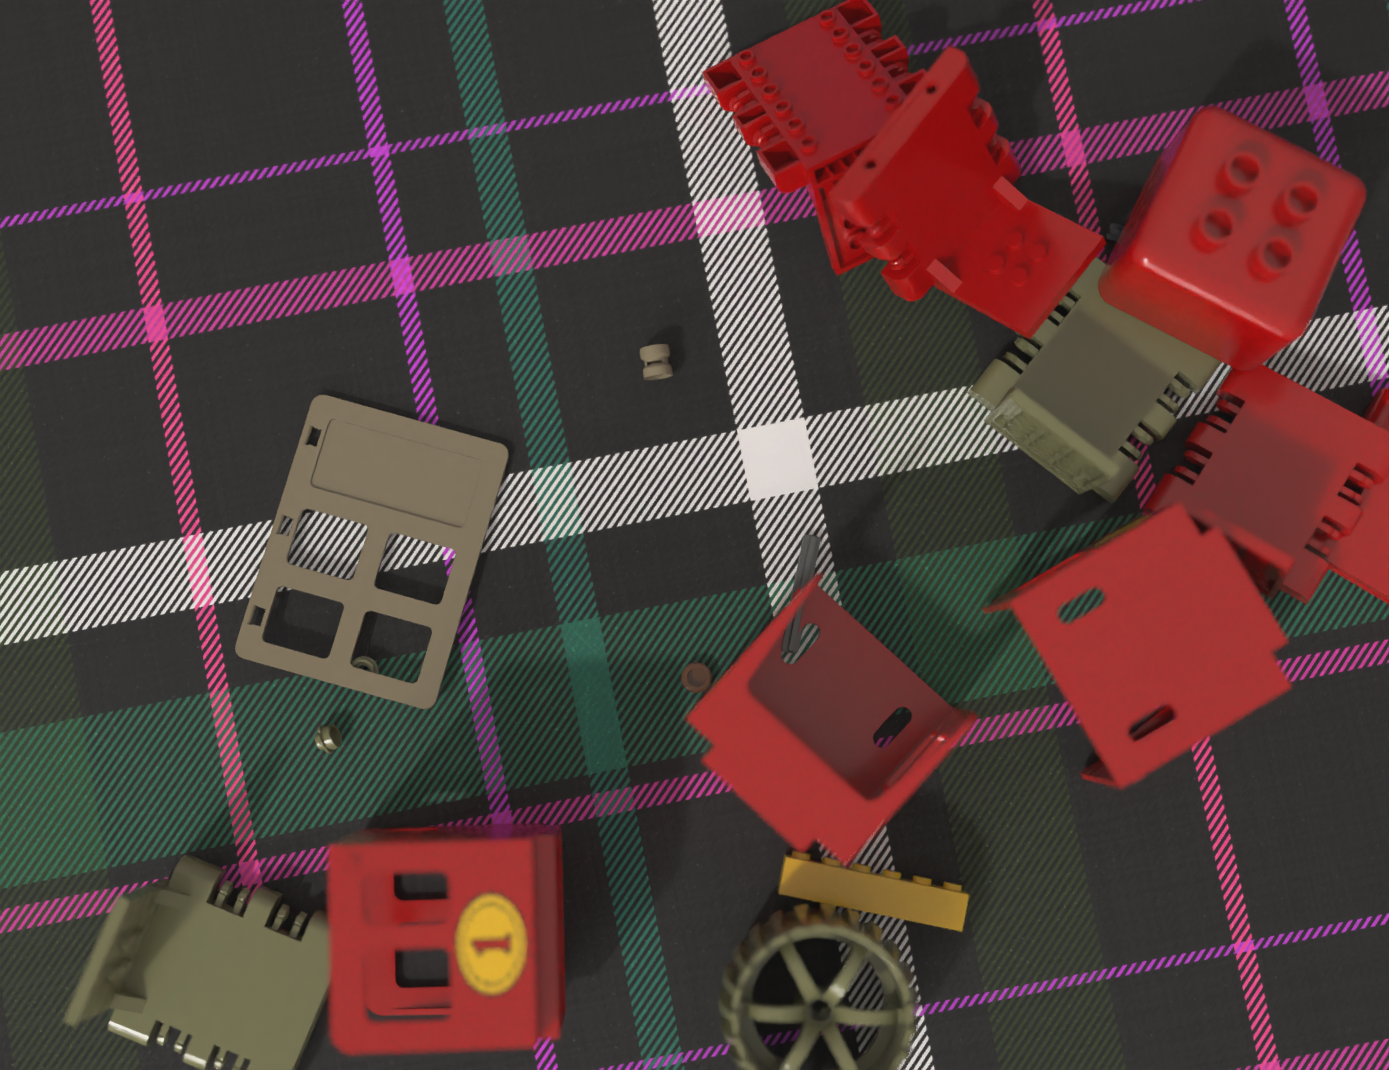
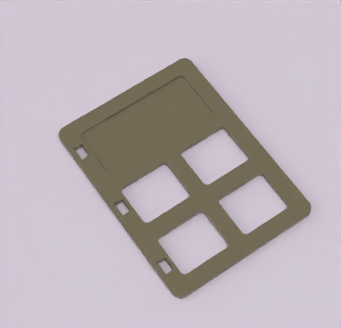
(395, 481)

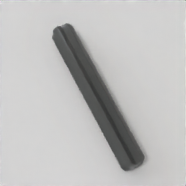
(804, 574)

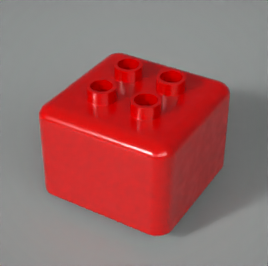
(1232, 239)

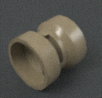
(656, 362)

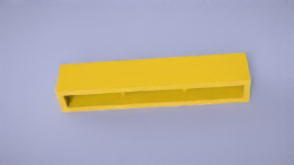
(873, 892)

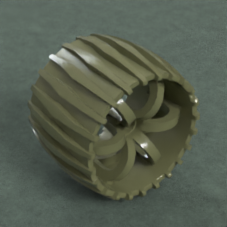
(738, 1009)

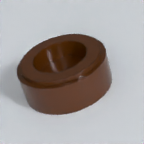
(696, 677)

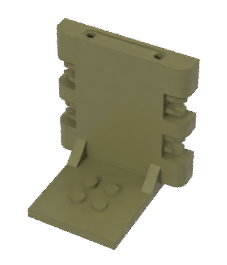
(1089, 389)
(208, 971)

